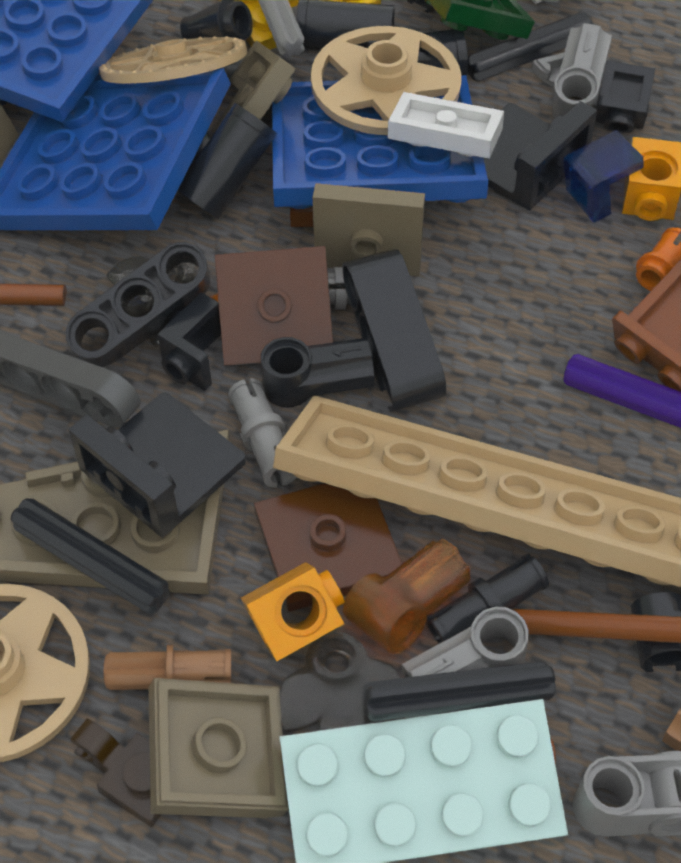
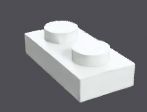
(445, 125)

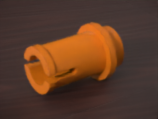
(656, 264)

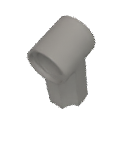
(581, 68)
(466, 648)

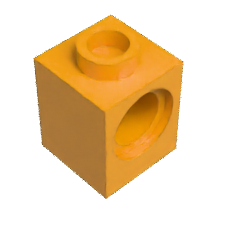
(655, 188)
(266, 603)

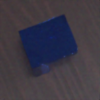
(595, 168)

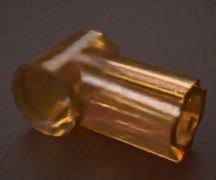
(397, 606)

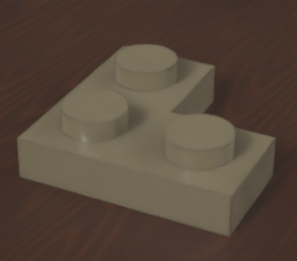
(261, 81)

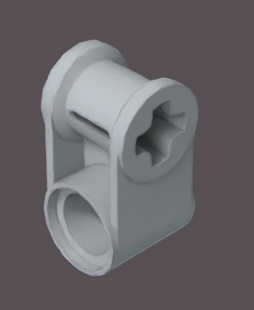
(647, 790)

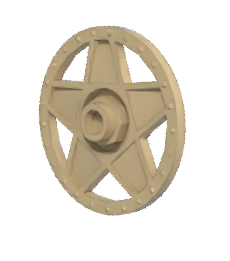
(173, 60)
(381, 74)
(33, 676)

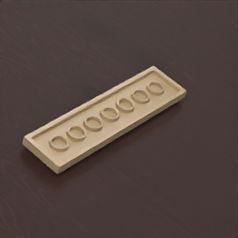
(486, 488)

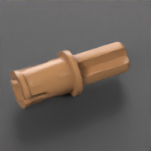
(139, 669)

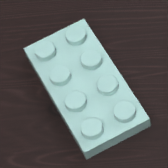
(423, 785)

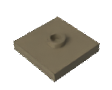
(368, 222)
(215, 749)

